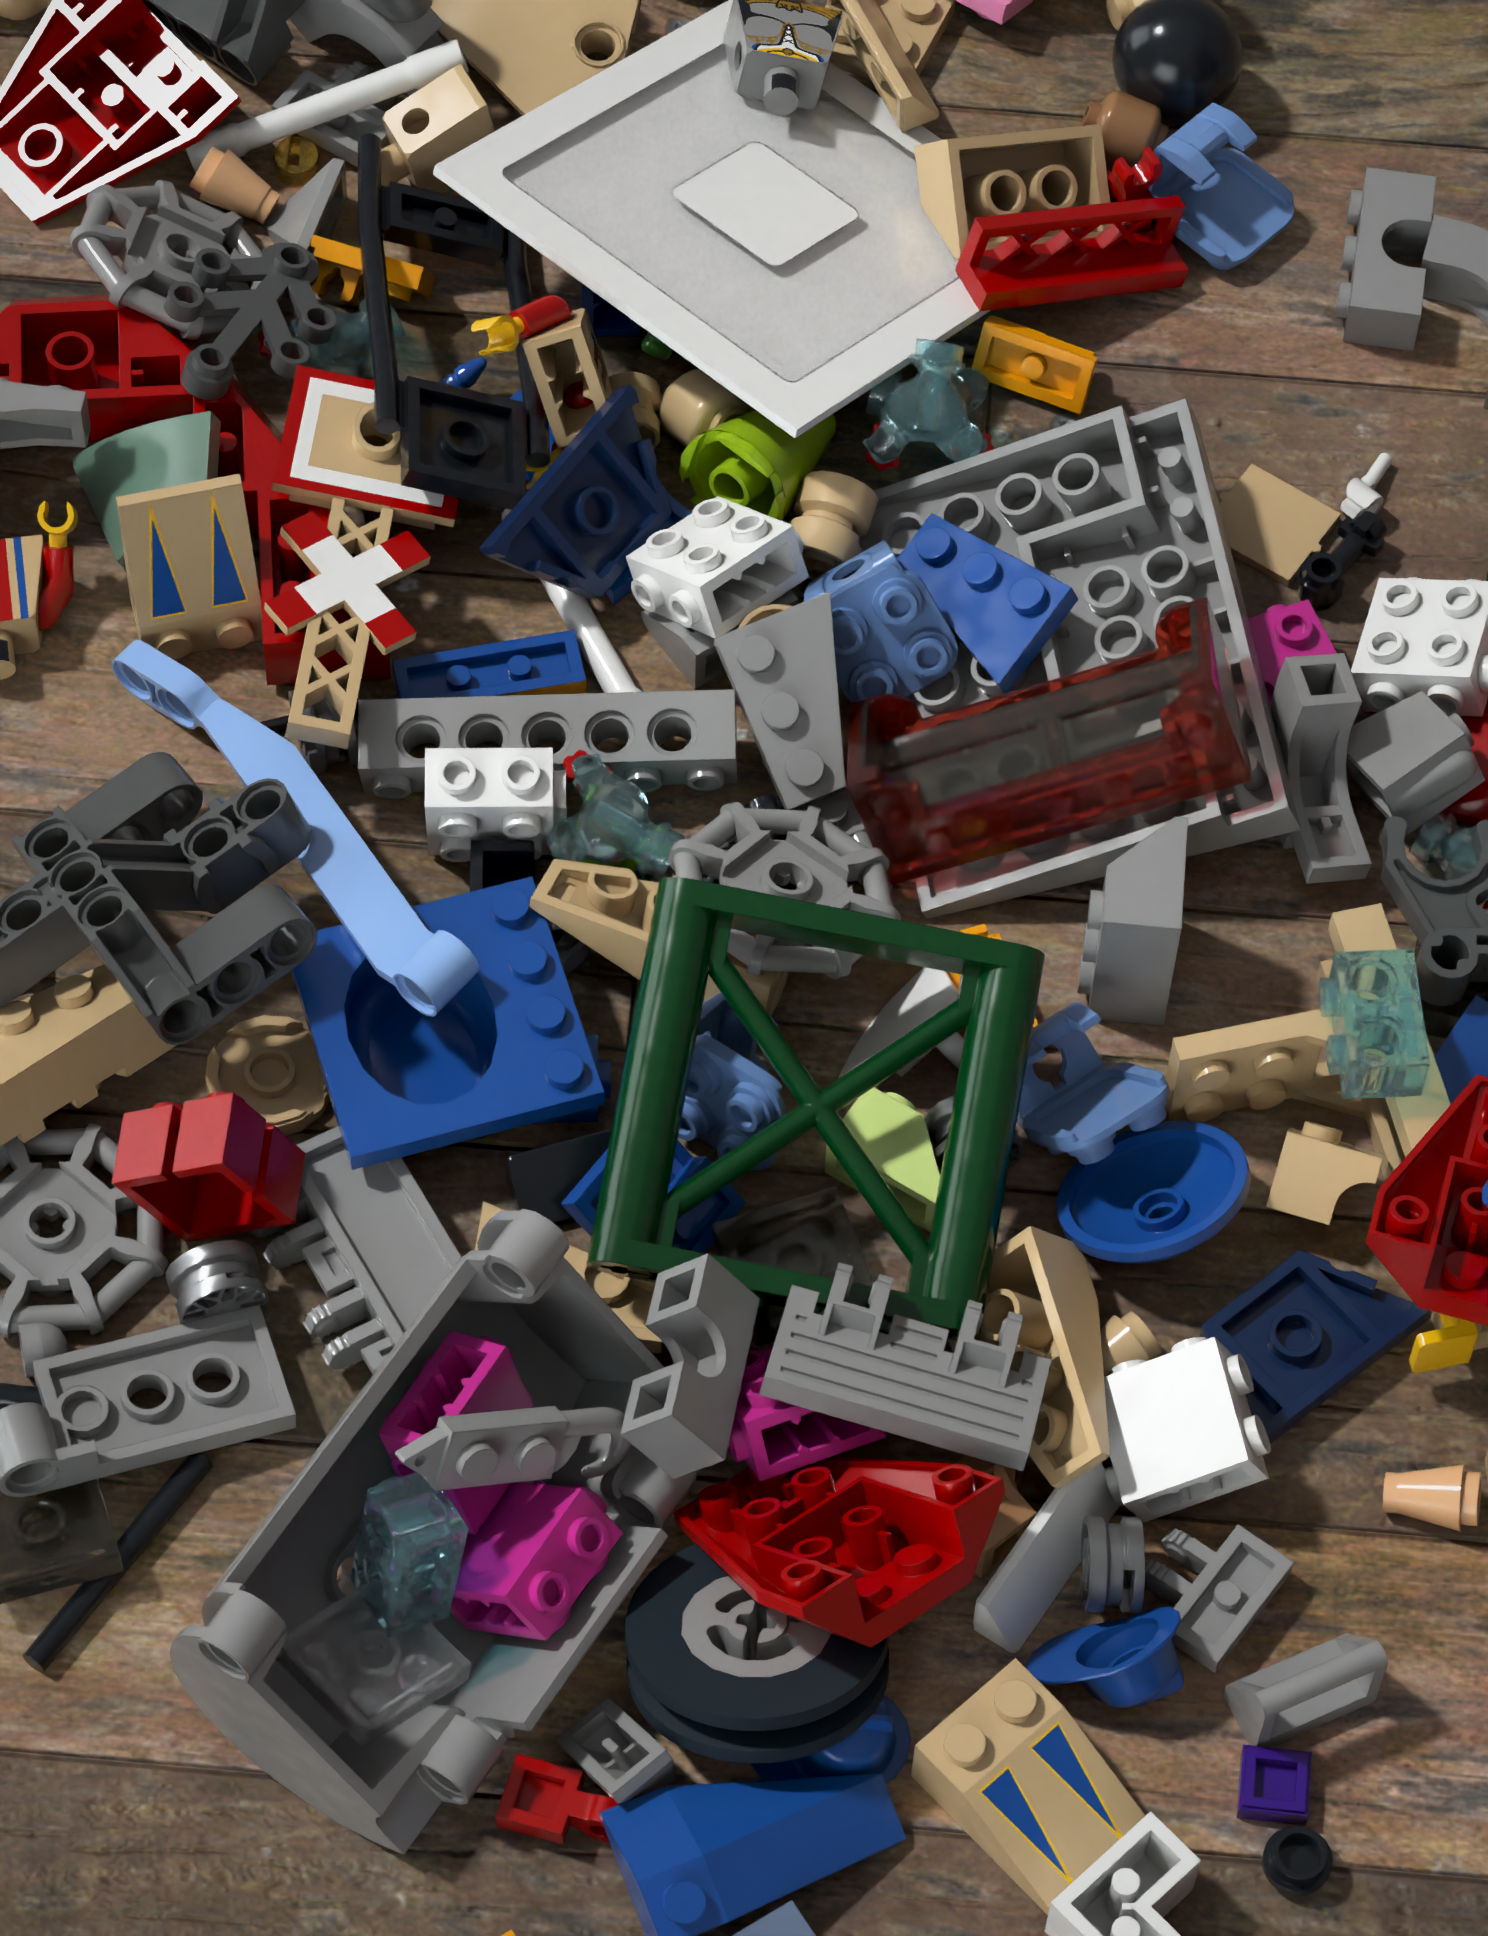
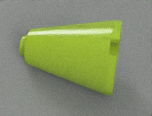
(753, 462)

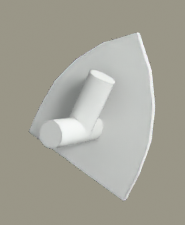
(914, 1004)

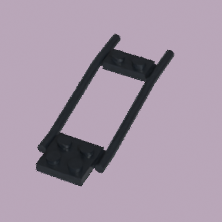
(449, 435)

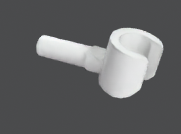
(1361, 492)

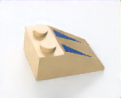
(191, 566)
(1025, 1783)

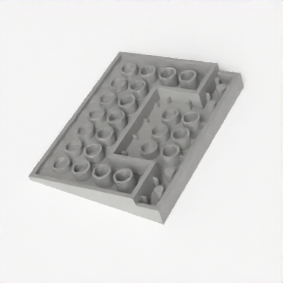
(1134, 530)

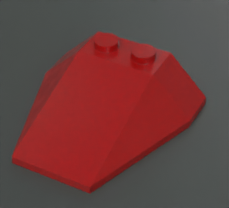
(99, 102)

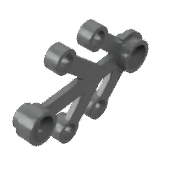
(284, 272)

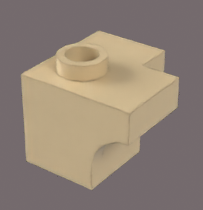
(1317, 1171)

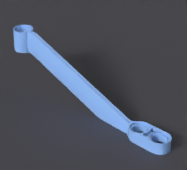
(420, 964)

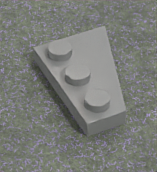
(790, 698)

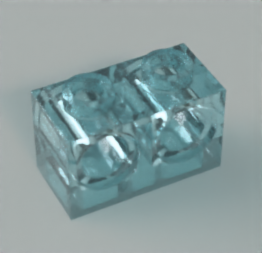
(1385, 1024)
(408, 1553)

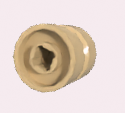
(831, 518)

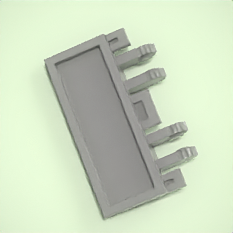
(366, 1233)
(905, 1377)

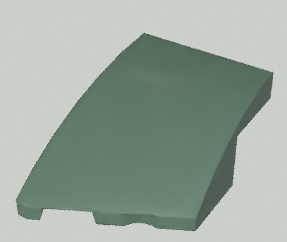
(145, 460)

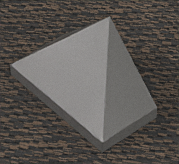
(311, 209)
(617, 1753)

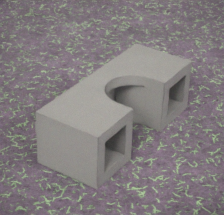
(1383, 296)
(688, 1409)

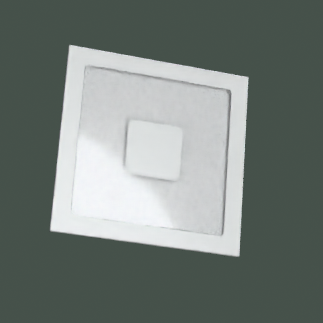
(732, 234)

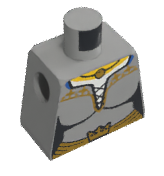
(780, 51)

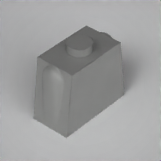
(1412, 760)

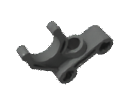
(1441, 915)

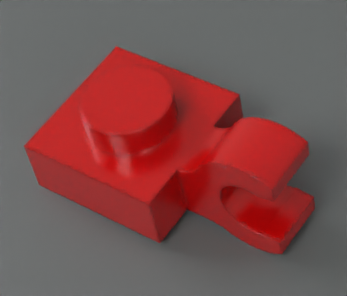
(1133, 182)
(547, 1800)

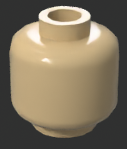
(696, 405)

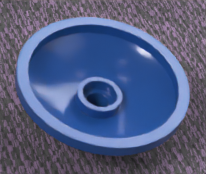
(1155, 1193)

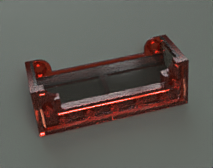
(1049, 753)

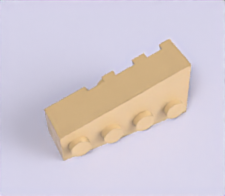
(64, 1046)

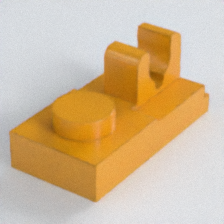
(336, 257)
(1034, 364)

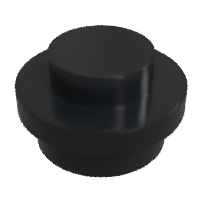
(1297, 1860)

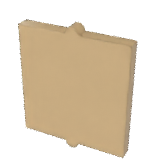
(1274, 524)

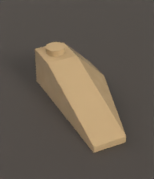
(614, 916)
(1054, 1291)

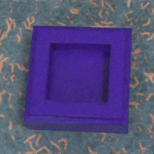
(1274, 1785)

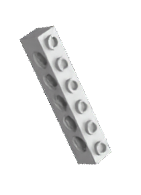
(579, 721)

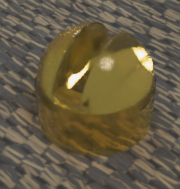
(308, 161)

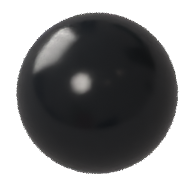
(1178, 56)

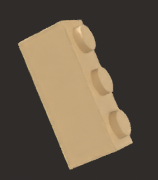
(1010, 176)

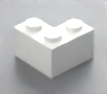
(1128, 1887)

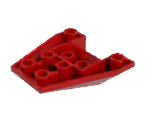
(1432, 1214)
(849, 1538)

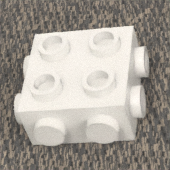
(716, 566)
(1425, 640)
(491, 798)
(1182, 1429)

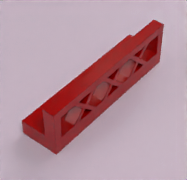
(1067, 264)

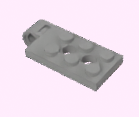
(95, 1430)

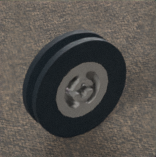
(698, 1675)

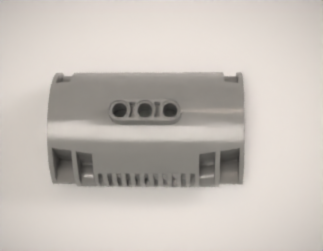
(568, 1357)

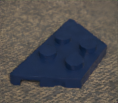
(587, 506)
(1309, 1334)

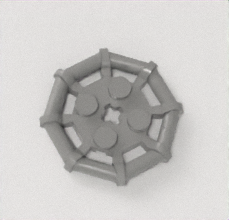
(152, 246)
(813, 858)
(88, 1234)

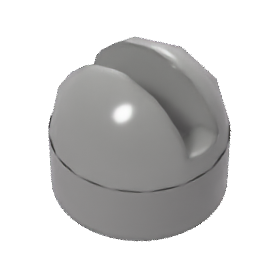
(39, 1342)

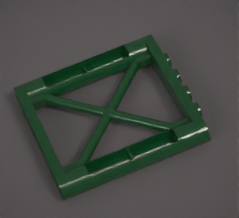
(993, 1001)

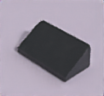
(547, 1174)

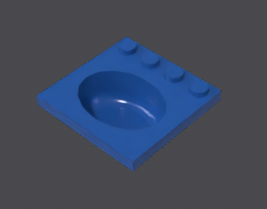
(484, 1064)

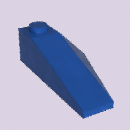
(732, 1847)

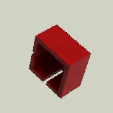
(208, 1167)

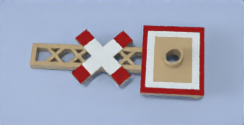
(330, 461)

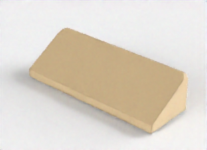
(886, 63)

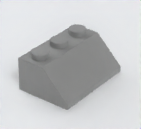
(1136, 929)

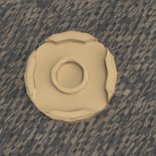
(272, 1069)

